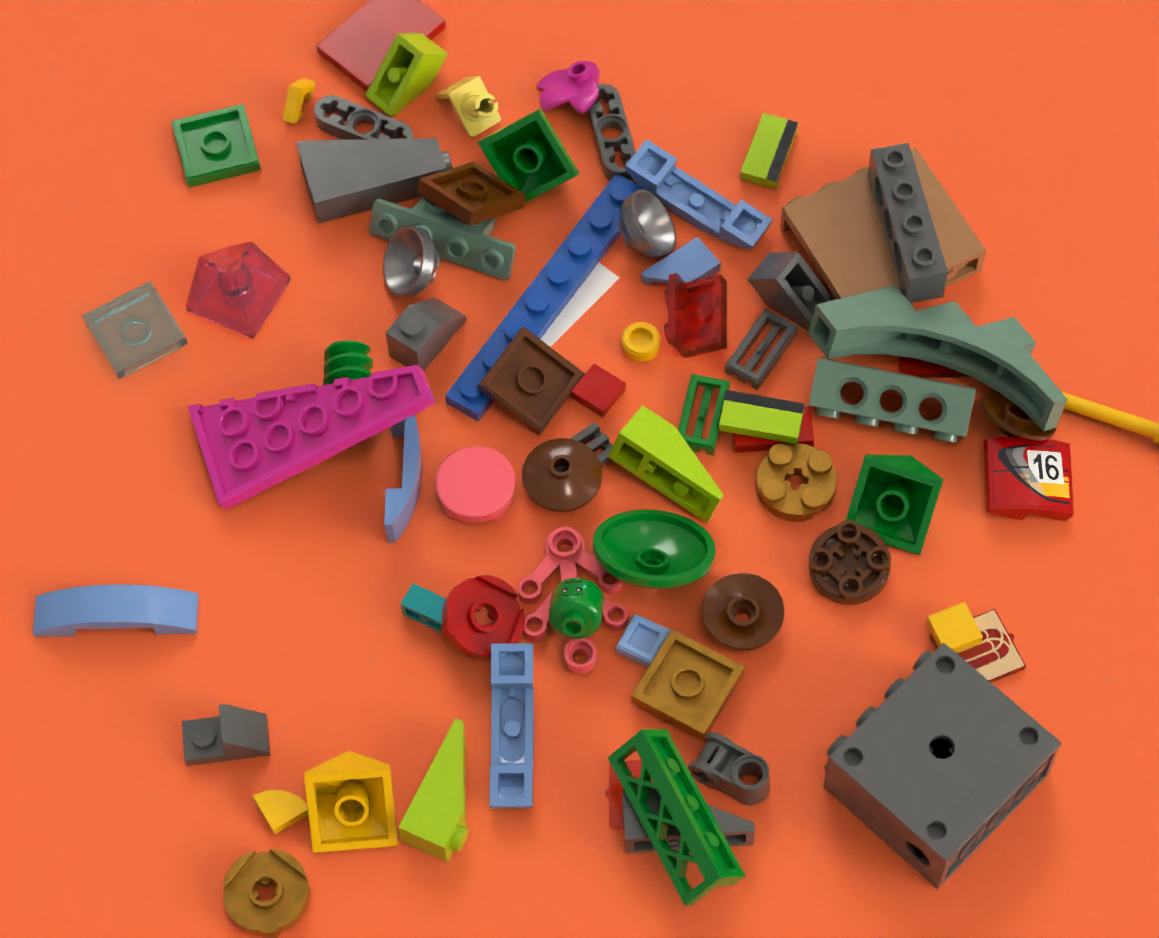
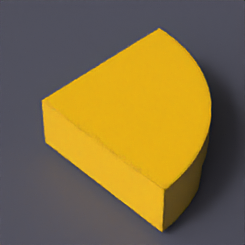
(296, 94)
(280, 808)

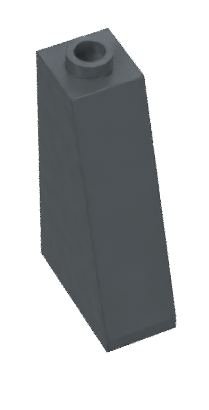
(353, 174)

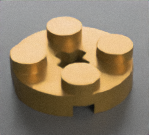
(799, 460)
(274, 915)

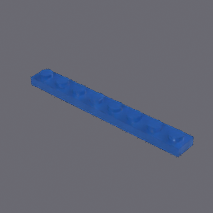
(548, 291)

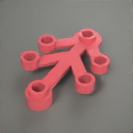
(567, 562)

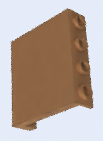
(847, 239)

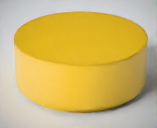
(641, 342)

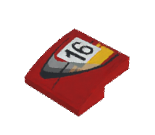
(1028, 478)

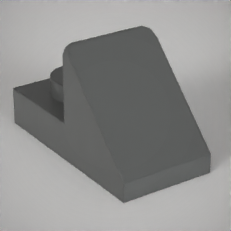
(231, 736)

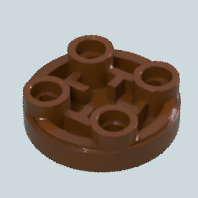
(849, 563)

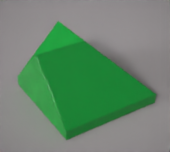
(529, 155)
(896, 499)

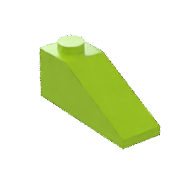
(665, 461)
(438, 810)

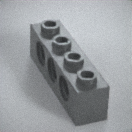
(907, 223)

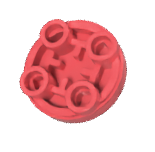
(475, 484)

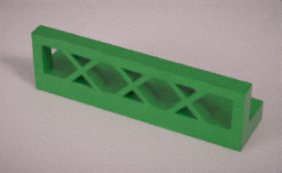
(687, 809)

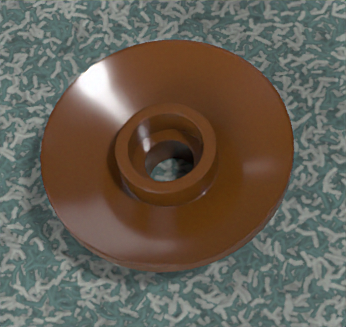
(1012, 419)
(561, 490)
(746, 595)

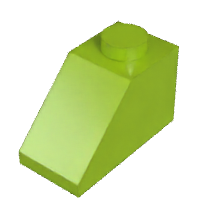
(405, 72)

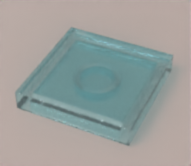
(135, 329)

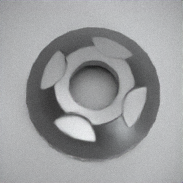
(646, 224)
(410, 262)

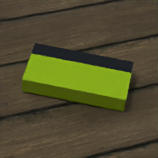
(769, 150)
(761, 417)

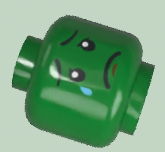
(576, 608)

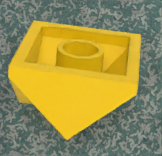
(351, 804)

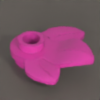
(572, 84)

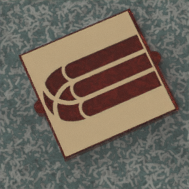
(997, 653)

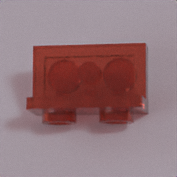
(696, 314)

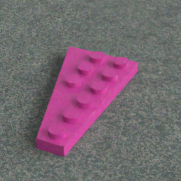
(290, 429)

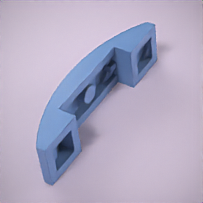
(695, 202)
(402, 501)
(116, 608)
(512, 726)

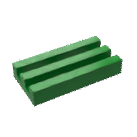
(696, 442)

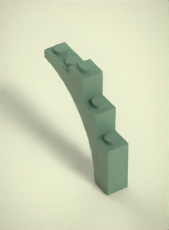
(943, 335)

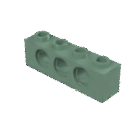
(833, 374)

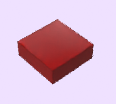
(598, 390)

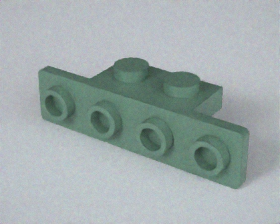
(452, 239)

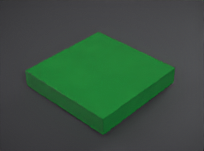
(216, 145)

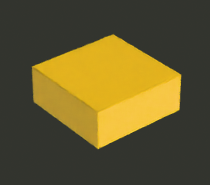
(954, 628)

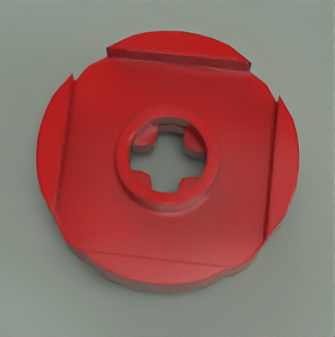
(470, 597)

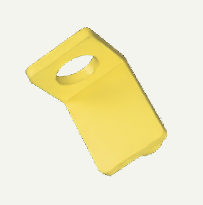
(472, 104)

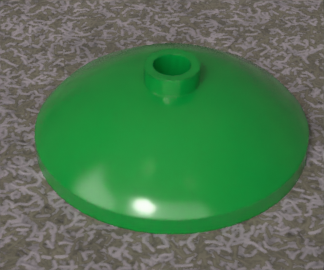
(653, 549)

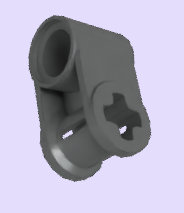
(725, 763)

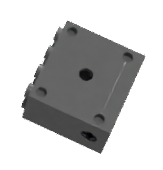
(939, 763)

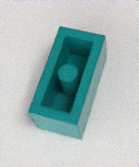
(423, 606)

